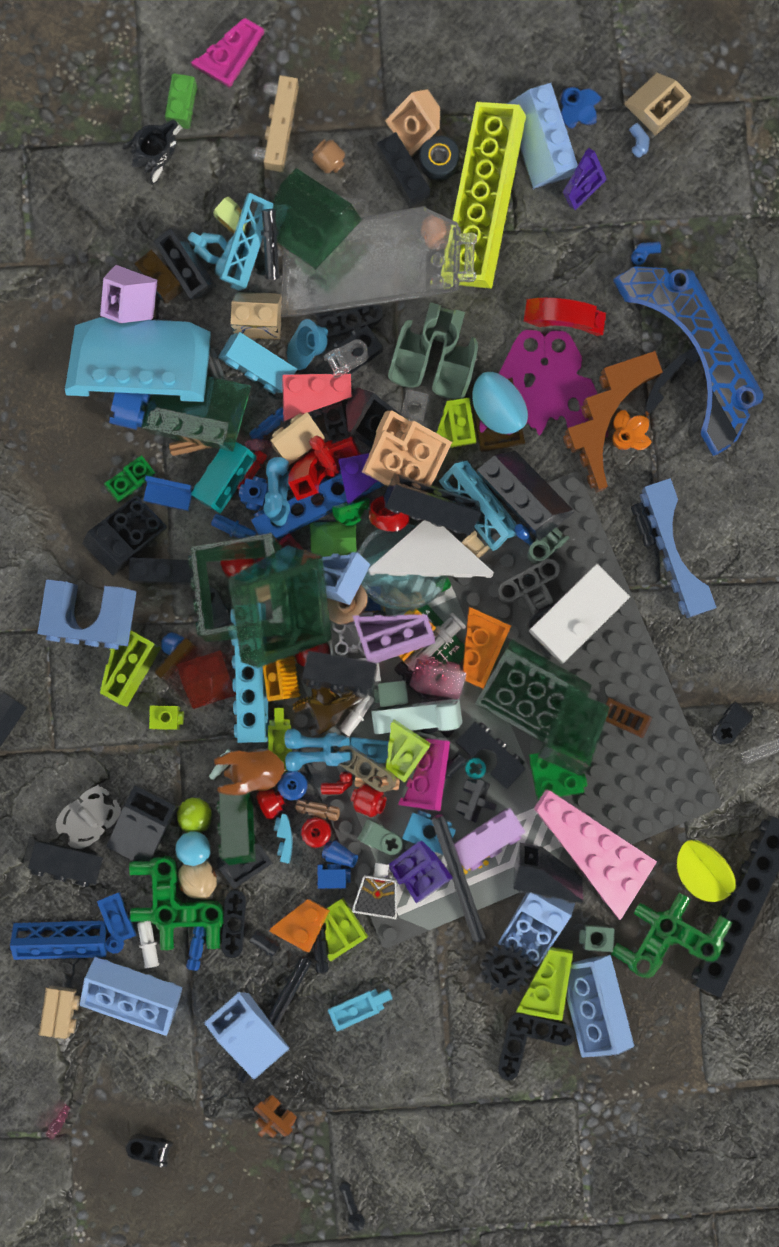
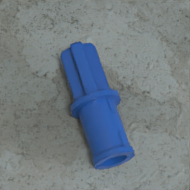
(231, 527)

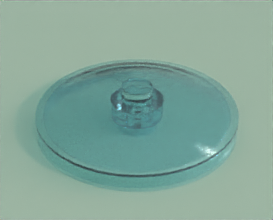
(396, 592)

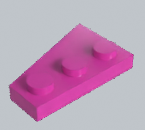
(230, 54)
(427, 783)

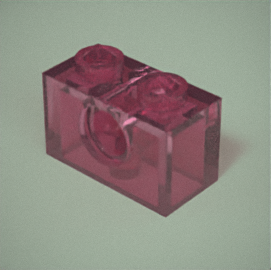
(448, 685)

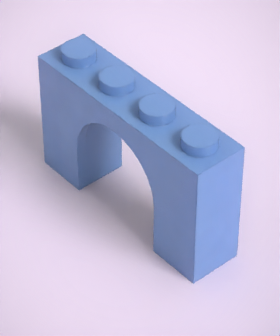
(110, 628)

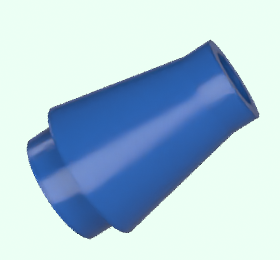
(338, 854)

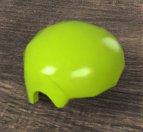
(194, 815)

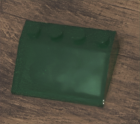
(311, 218)
(204, 423)
(528, 690)

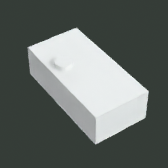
(579, 614)

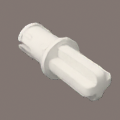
(356, 715)
(148, 944)

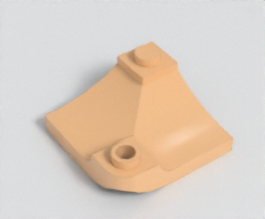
(405, 450)

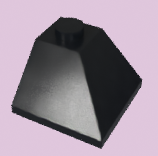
(364, 415)

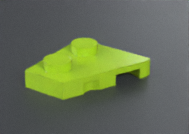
(404, 750)

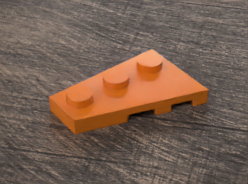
(482, 646)

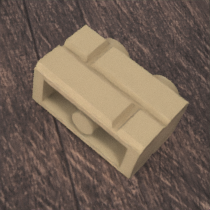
(58, 1012)

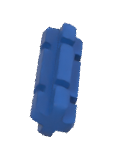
(268, 425)
(196, 948)

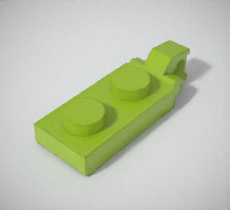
(276, 735)

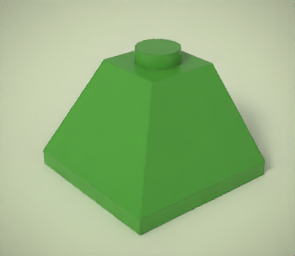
(332, 538)

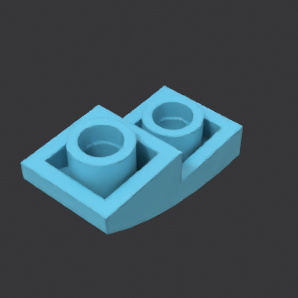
(284, 830)

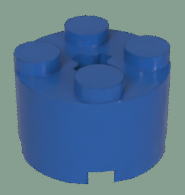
(128, 409)

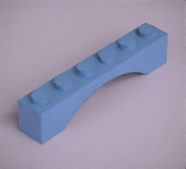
(693, 593)

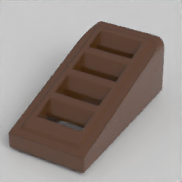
(637, 714)

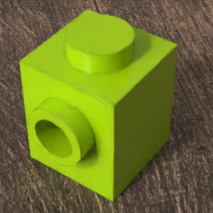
(166, 717)

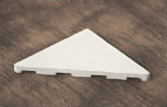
(430, 553)

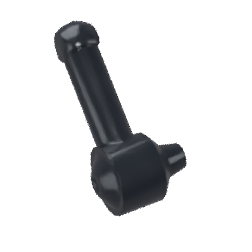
(356, 1219)

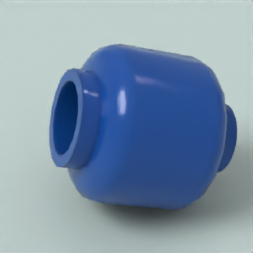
(300, 782)

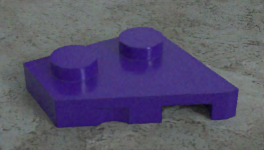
(585, 180)

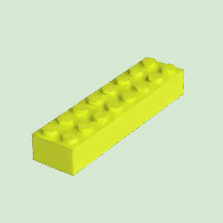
(488, 184)

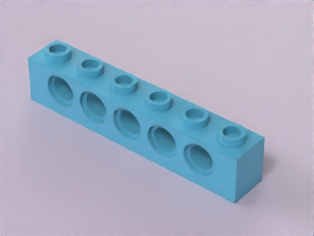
(259, 706)

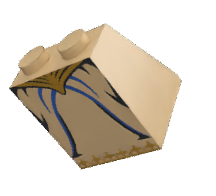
(256, 315)

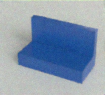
(168, 493)

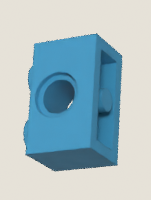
(414, 831)

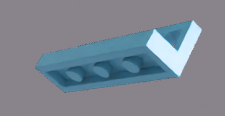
(251, 243)
(494, 512)

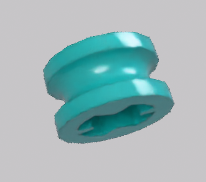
(474, 775)

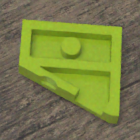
(457, 423)
(342, 929)

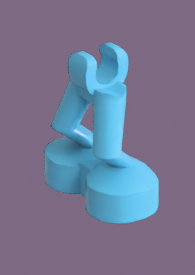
(200, 244)

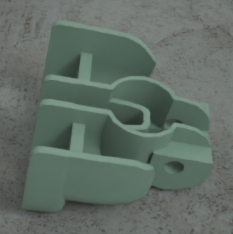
(455, 361)

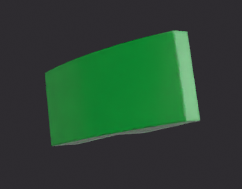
(129, 479)

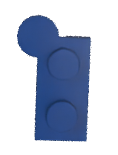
(117, 922)

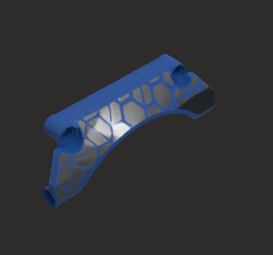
(724, 367)

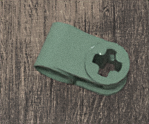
(549, 544)
(376, 835)

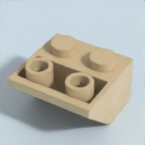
(658, 102)
(294, 440)

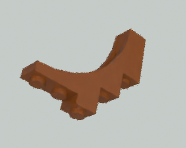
(590, 436)

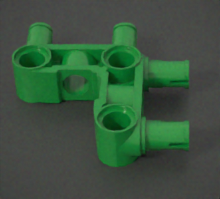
(182, 913)
(658, 941)

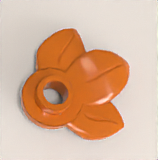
(633, 429)

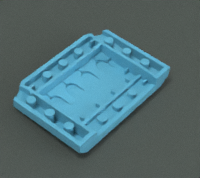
(139, 358)

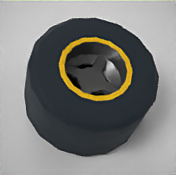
(442, 150)

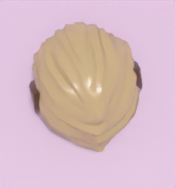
(197, 880)

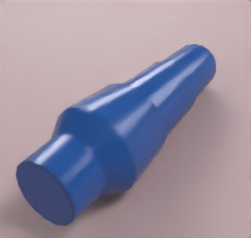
(523, 533)

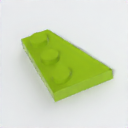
(549, 986)

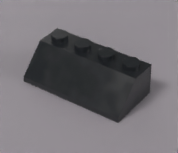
(525, 493)

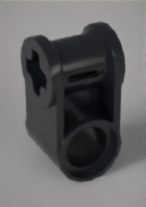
(220, 612)
(734, 721)
(150, 1150)

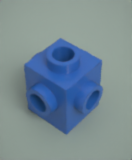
(246, 490)

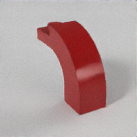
(565, 312)
(308, 471)

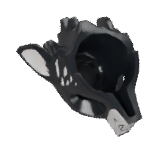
(153, 147)

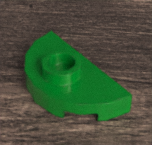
(350, 513)

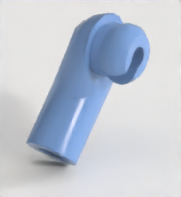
(642, 140)

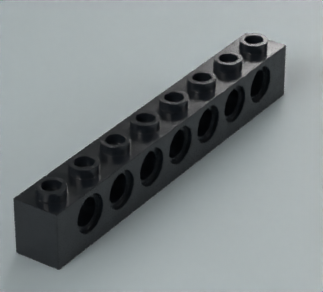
(746, 919)

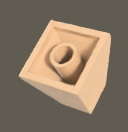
(415, 120)

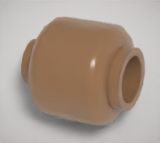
(328, 156)

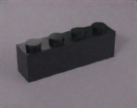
(432, 504)

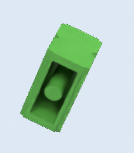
(181, 100)

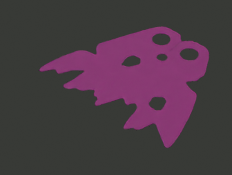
(553, 382)

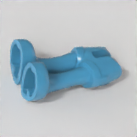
(276, 502)
(297, 759)

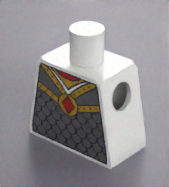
(377, 894)

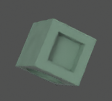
(391, 694)
(605, 944)

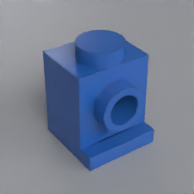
(333, 876)

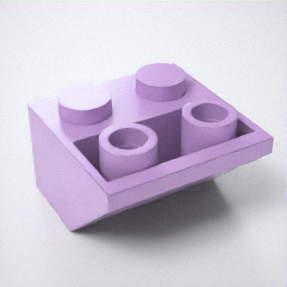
(127, 296)

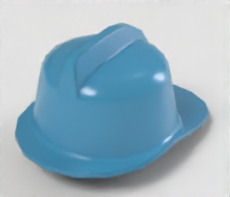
(306, 343)

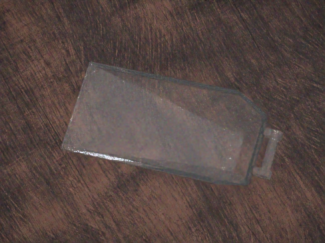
(380, 262)

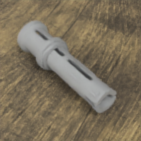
(443, 634)

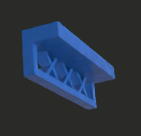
(58, 945)

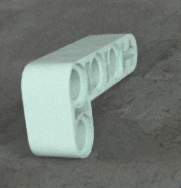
(440, 714)

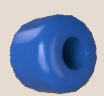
(170, 642)

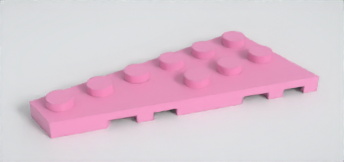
(603, 857)

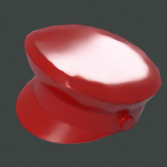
(386, 519)

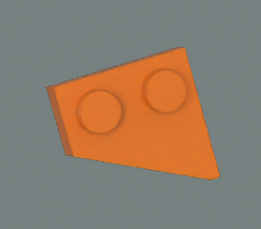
(302, 925)

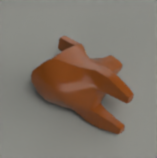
(250, 771)

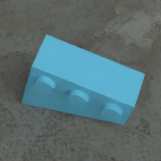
(255, 362)

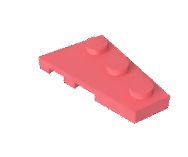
(313, 391)

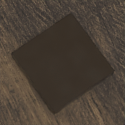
(177, 656)

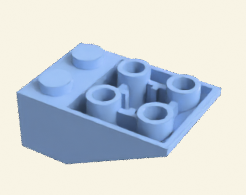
(536, 925)
(247, 1034)

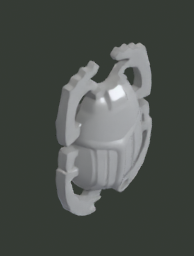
(87, 818)

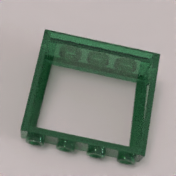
(242, 548)
(306, 602)

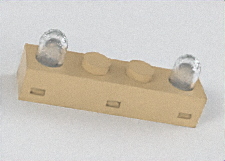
(281, 123)

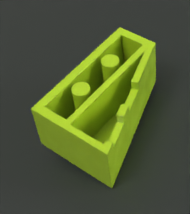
(128, 668)

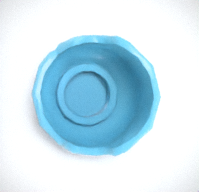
(192, 848)

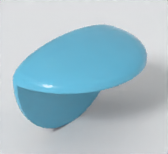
(499, 403)

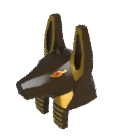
(326, 708)

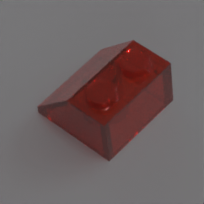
(206, 679)

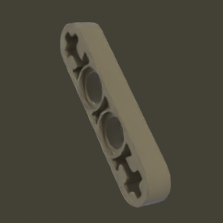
(355, 764)

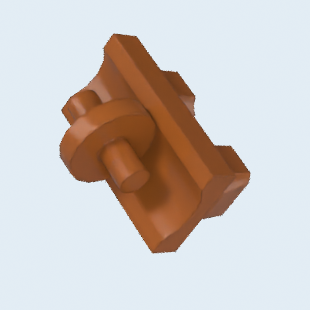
(266, 1111)

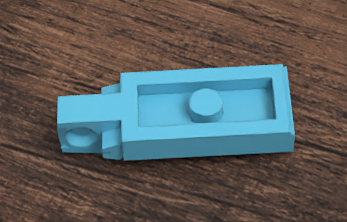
(358, 1008)

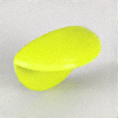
(704, 872)

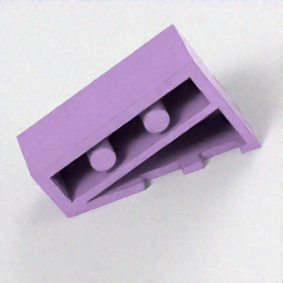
(393, 635)
(489, 839)

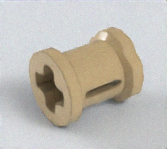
(475, 545)

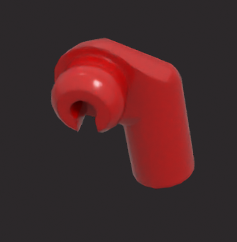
(340, 786)

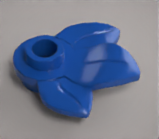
(580, 110)

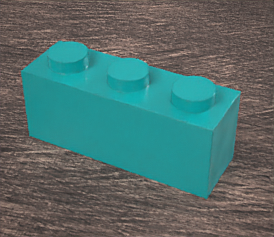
(223, 477)

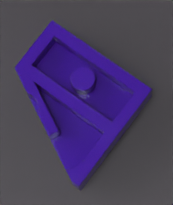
(353, 478)

